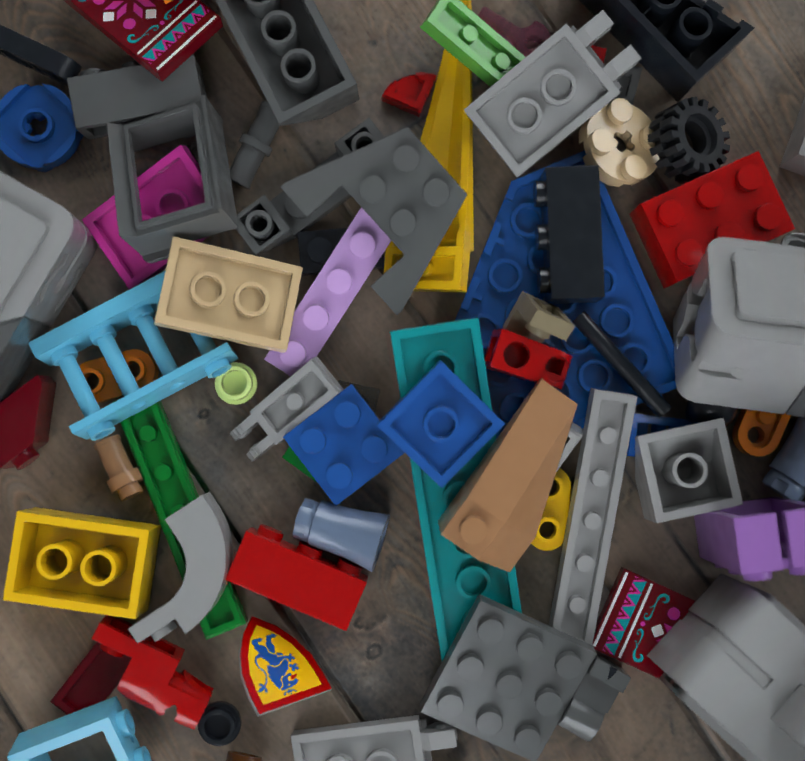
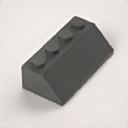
(291, 57)

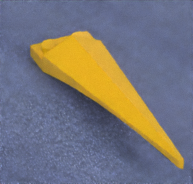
(450, 140)

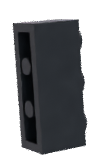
(570, 235)

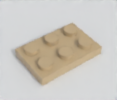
(228, 295)

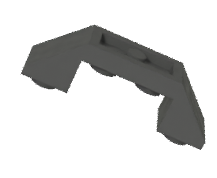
(278, 221)

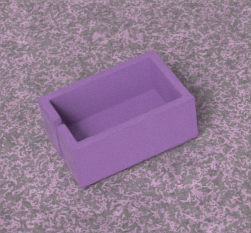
(754, 537)

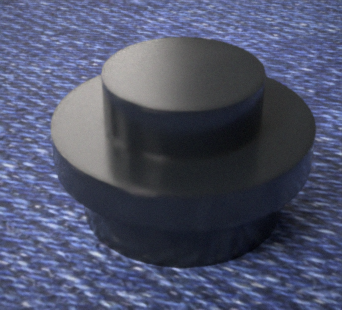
(220, 723)

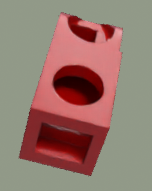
(526, 358)

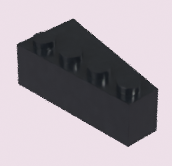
(674, 37)

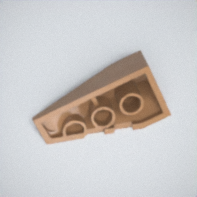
(507, 492)

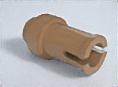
(122, 476)

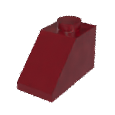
(26, 422)

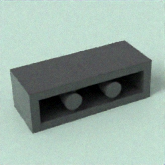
(130, 94)

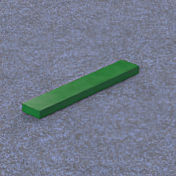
(170, 490)

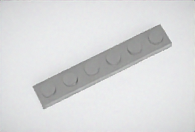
(592, 513)

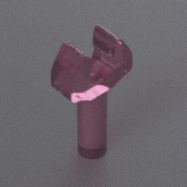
(517, 36)

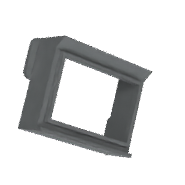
(218, 213)

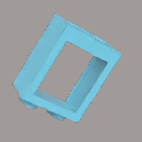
(103, 716)

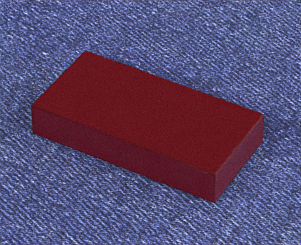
(91, 681)

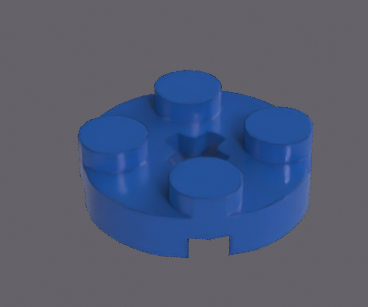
(45, 150)

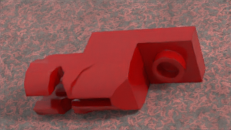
(152, 674)

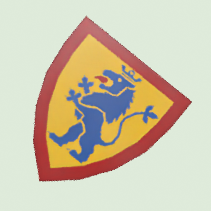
(277, 668)

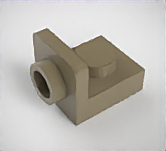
(537, 319)

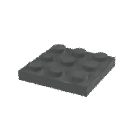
(507, 678)

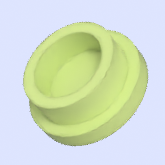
(237, 384)

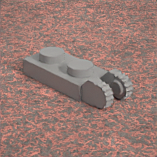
(289, 406)

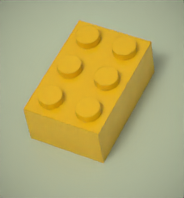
(82, 562)

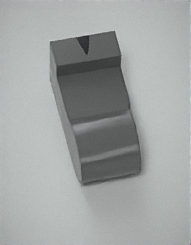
(594, 698)

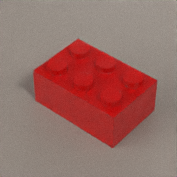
(727, 202)

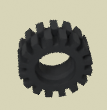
(703, 131)

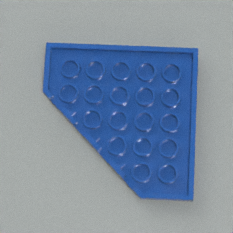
(625, 313)

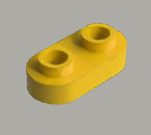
(555, 512)

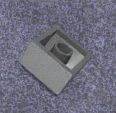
(685, 471)

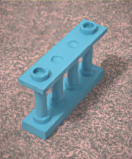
(99, 329)

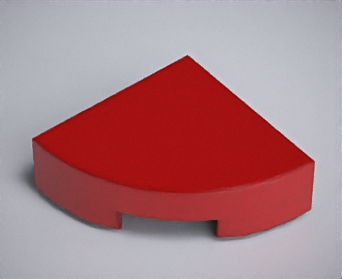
(410, 92)

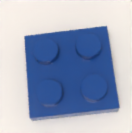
(440, 423)
(343, 445)

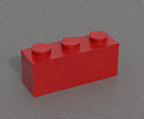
(298, 576)

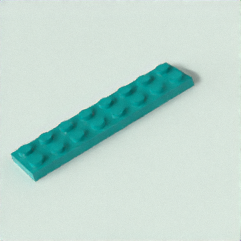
(452, 572)

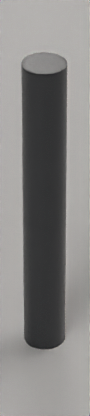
(621, 364)

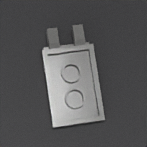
(549, 94)
(374, 740)

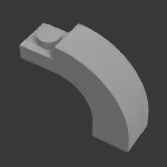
(208, 556)

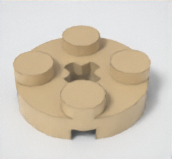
(630, 125)

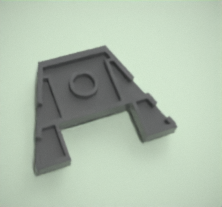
(402, 193)

